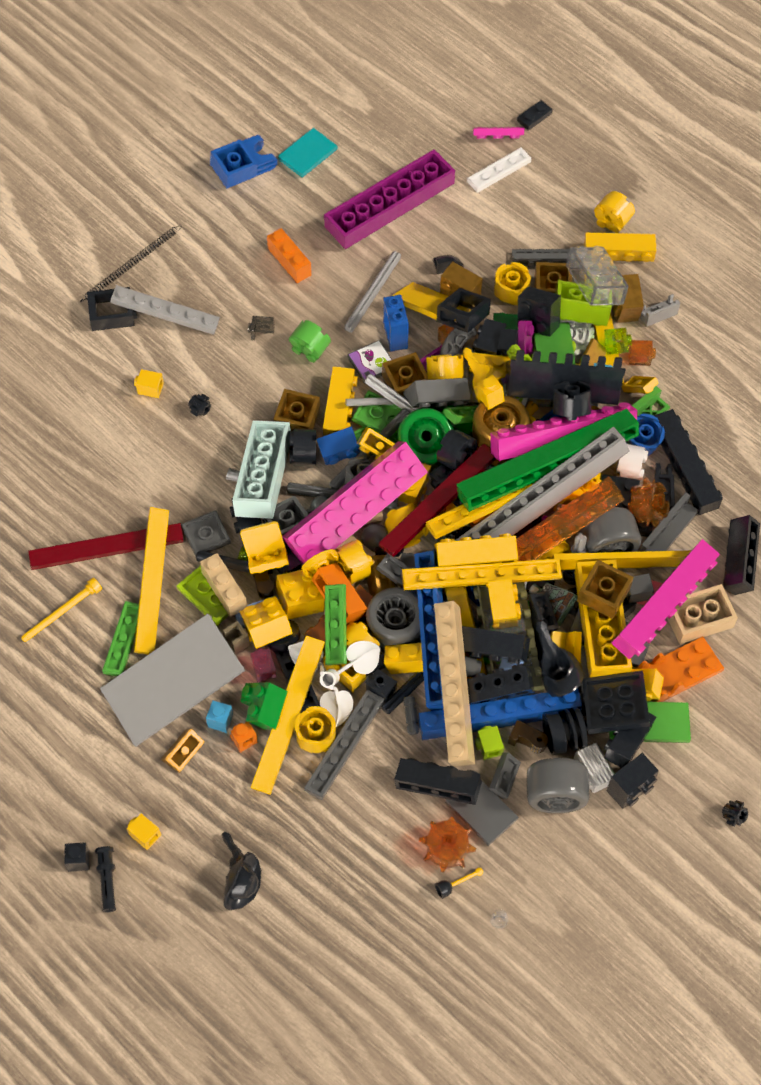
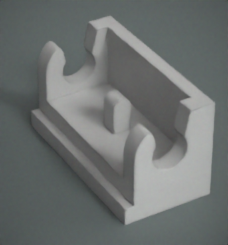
(660, 311)

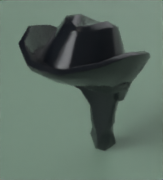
(560, 668)
(243, 876)

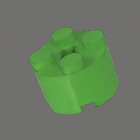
(309, 340)

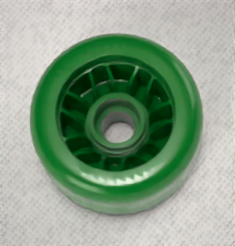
(418, 422)

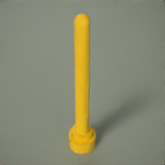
(91, 587)

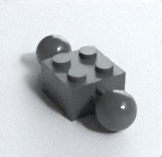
(291, 512)

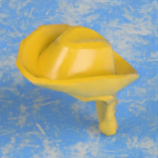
(481, 371)

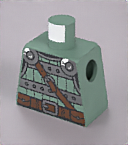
(560, 599)

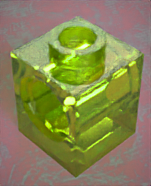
(612, 336)

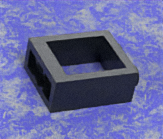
(448, 311)
(107, 321)

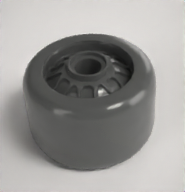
(612, 532)
(391, 607)
(558, 785)

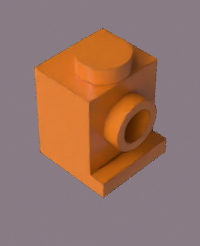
(242, 733)

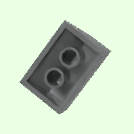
(438, 393)

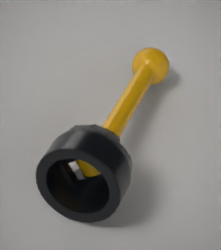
(444, 887)

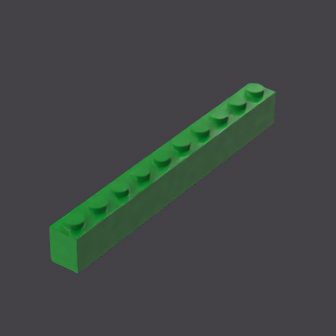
(539, 462)

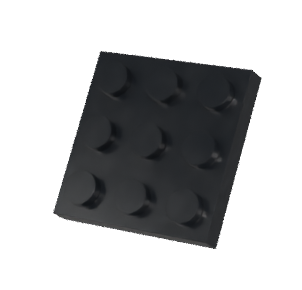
(616, 702)

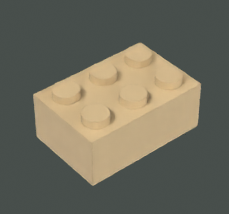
(703, 615)

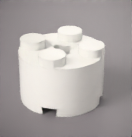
(630, 464)

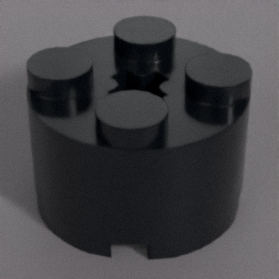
(572, 399)
(304, 447)
(456, 448)

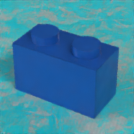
(338, 446)

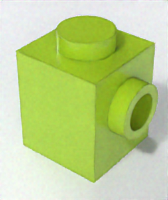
(489, 742)

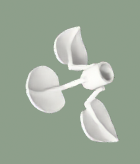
(363, 657)

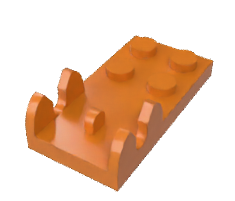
(684, 667)

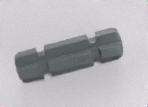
(411, 715)

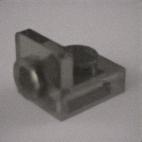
(261, 324)

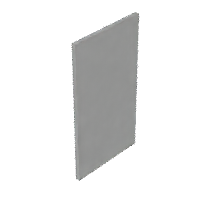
(172, 679)

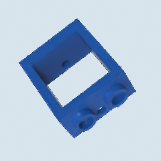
(395, 322)

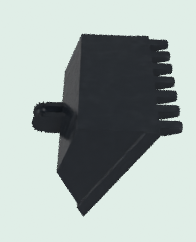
(538, 378)

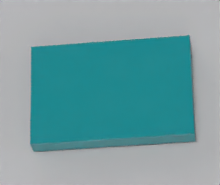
(307, 152)

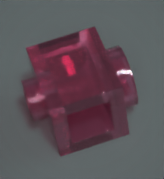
(263, 664)

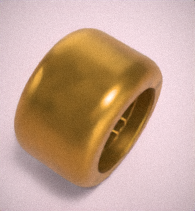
(504, 415)

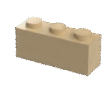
(223, 585)

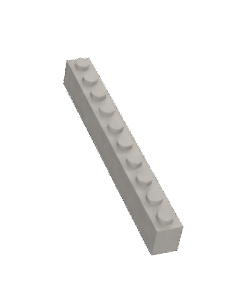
(553, 487)

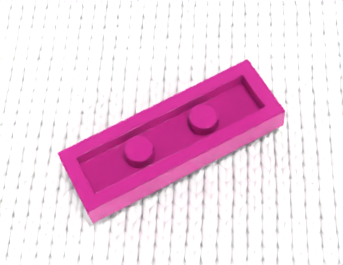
(497, 132)

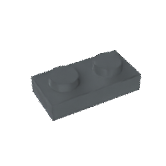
(505, 775)

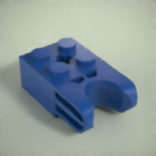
(240, 161)

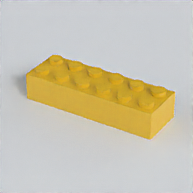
(600, 631)

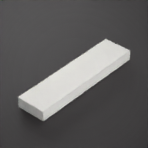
(499, 170)

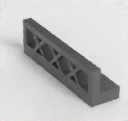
(529, 257)
(671, 526)

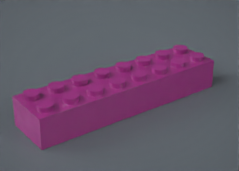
(389, 199)

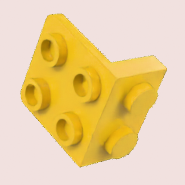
(264, 547)

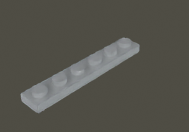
(165, 309)

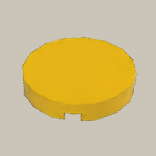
(319, 560)

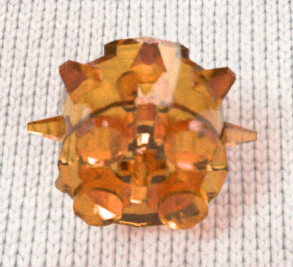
(649, 502)
(447, 855)

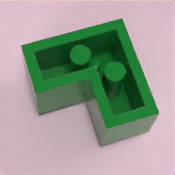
(264, 703)

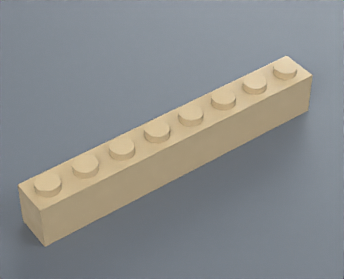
(454, 684)

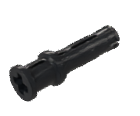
(106, 869)

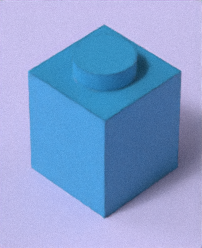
(219, 716)

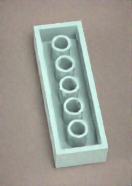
(262, 469)

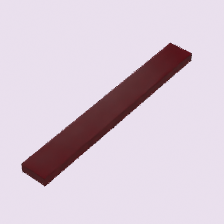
(436, 501)
(97, 547)

